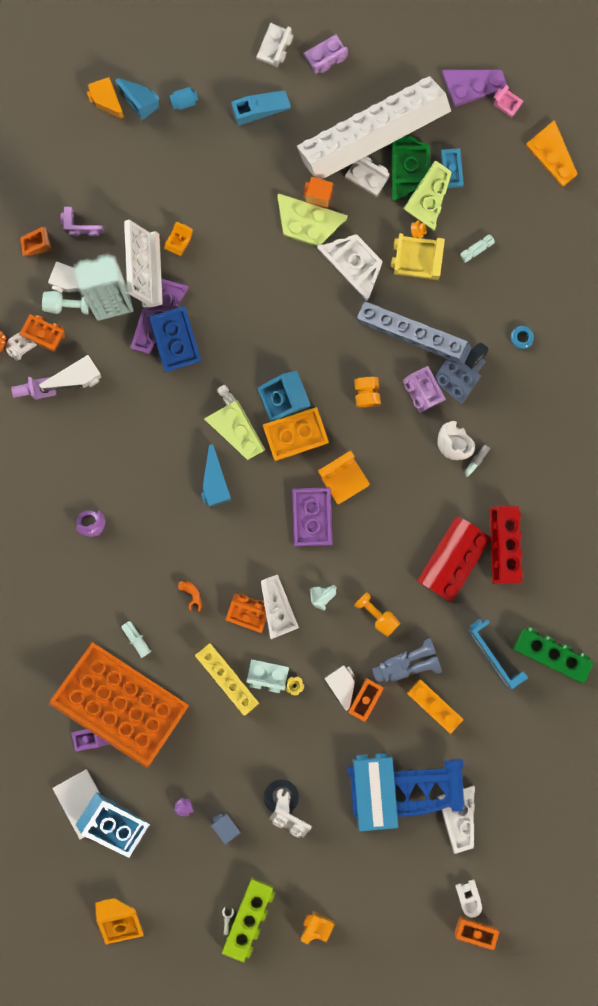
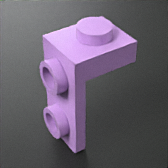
(67, 219)

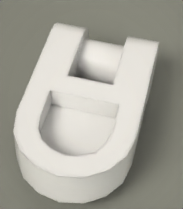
(471, 905)

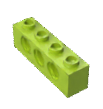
(243, 950)

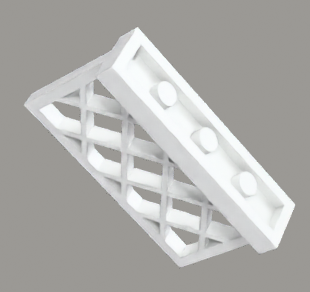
(150, 265)

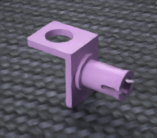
(32, 389)

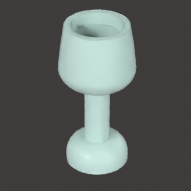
(53, 303)

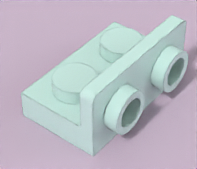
(267, 675)

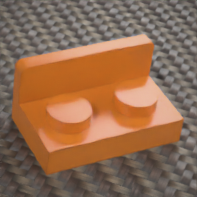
(42, 332)
(247, 612)

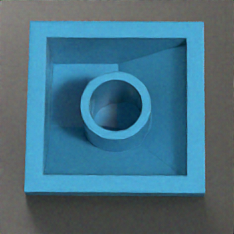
(138, 97)

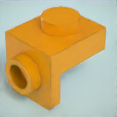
(179, 238)

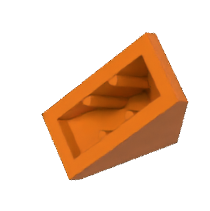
(36, 242)

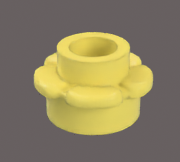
(289, 686)

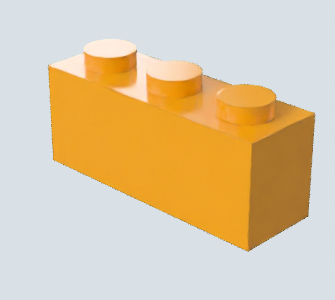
(434, 706)

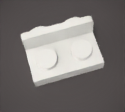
(274, 44)
(368, 175)

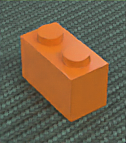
(318, 192)
(365, 700)
(476, 933)

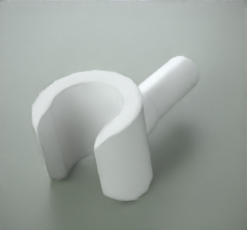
(227, 921)

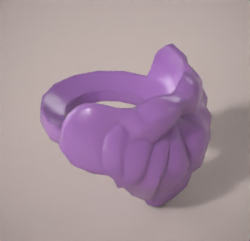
(94, 529)

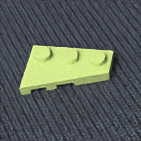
(236, 429)

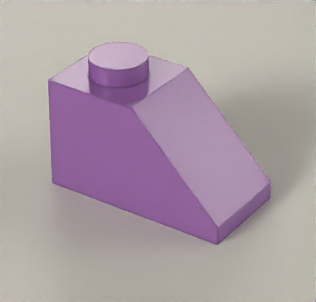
(86, 739)

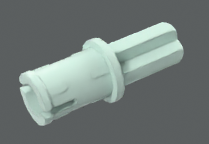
(136, 639)

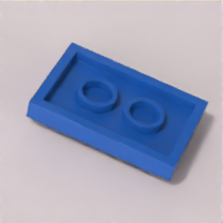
(174, 339)

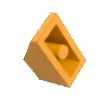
(104, 97)

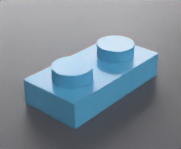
(452, 161)

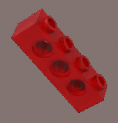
(499, 553)

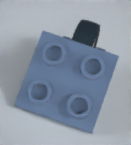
(461, 379)

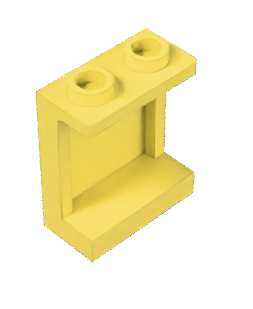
(418, 257)

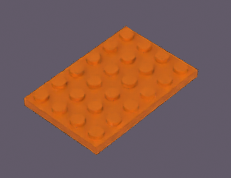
(119, 705)

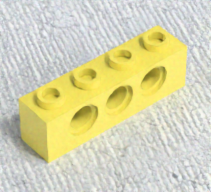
(227, 679)

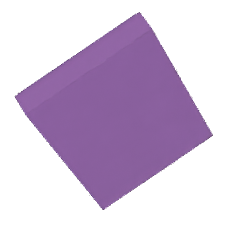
(312, 516)

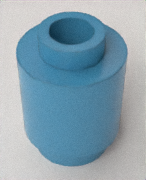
(183, 98)

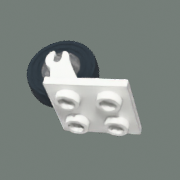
(281, 799)

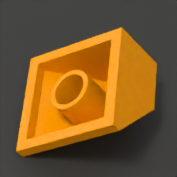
(117, 921)

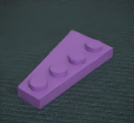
(171, 297)

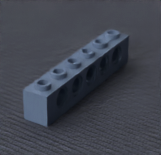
(414, 333)

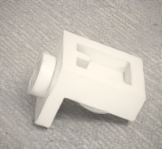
(18, 346)

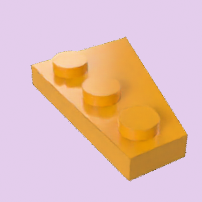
(552, 154)

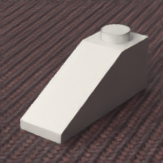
(63, 279)

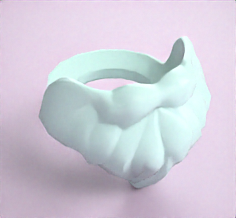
(322, 596)

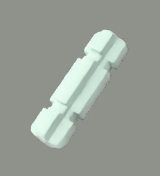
(477, 248)

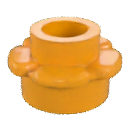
(418, 229)

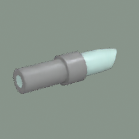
(477, 459)

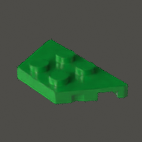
(409, 165)

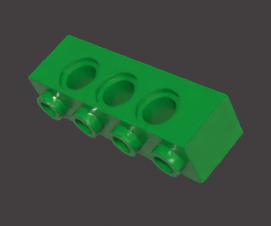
(578, 672)

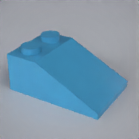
(111, 825)

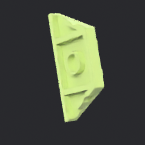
(307, 221)

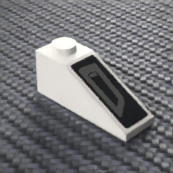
(75, 376)

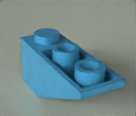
(259, 106)

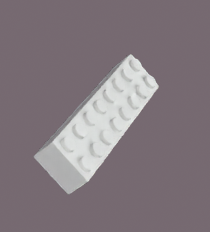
(374, 128)

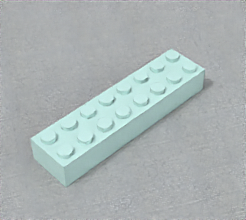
(103, 287)

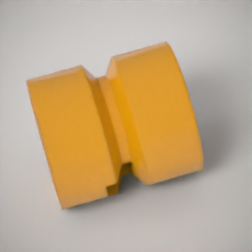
(367, 392)

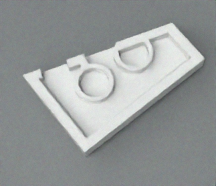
(278, 610)
(460, 824)

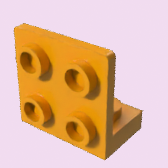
(343, 477)

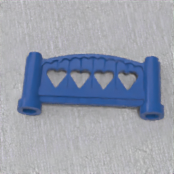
(447, 778)

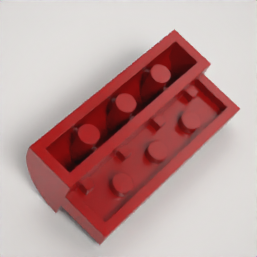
(454, 559)

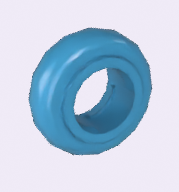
(527, 331)

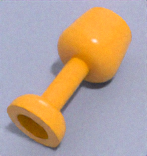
(386, 622)

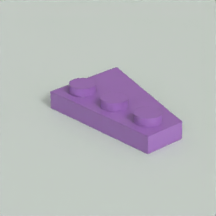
(472, 84)

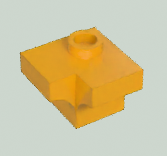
(316, 927)

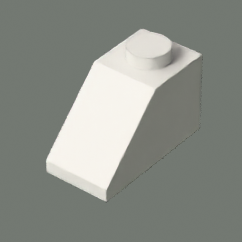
(342, 685)

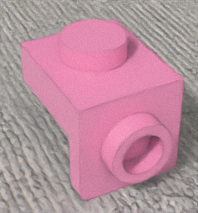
(507, 101)

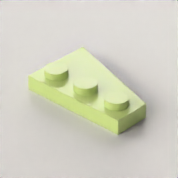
(428, 196)

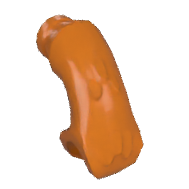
(191, 589)

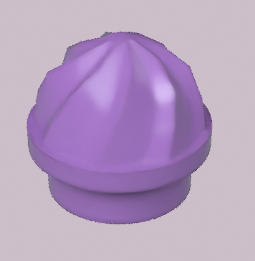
(183, 807)

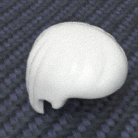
(454, 442)

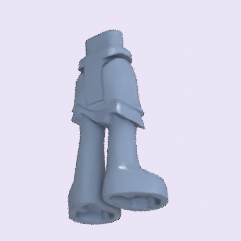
(398, 667)

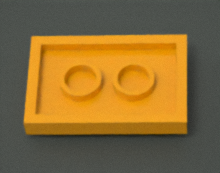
(295, 434)

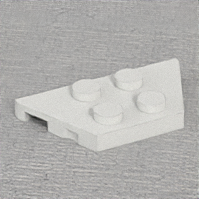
(354, 262)

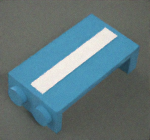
(509, 682)
(375, 792)

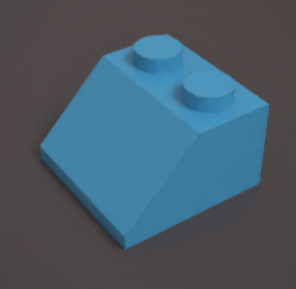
(284, 396)

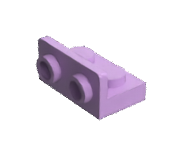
(326, 54)
(423, 389)

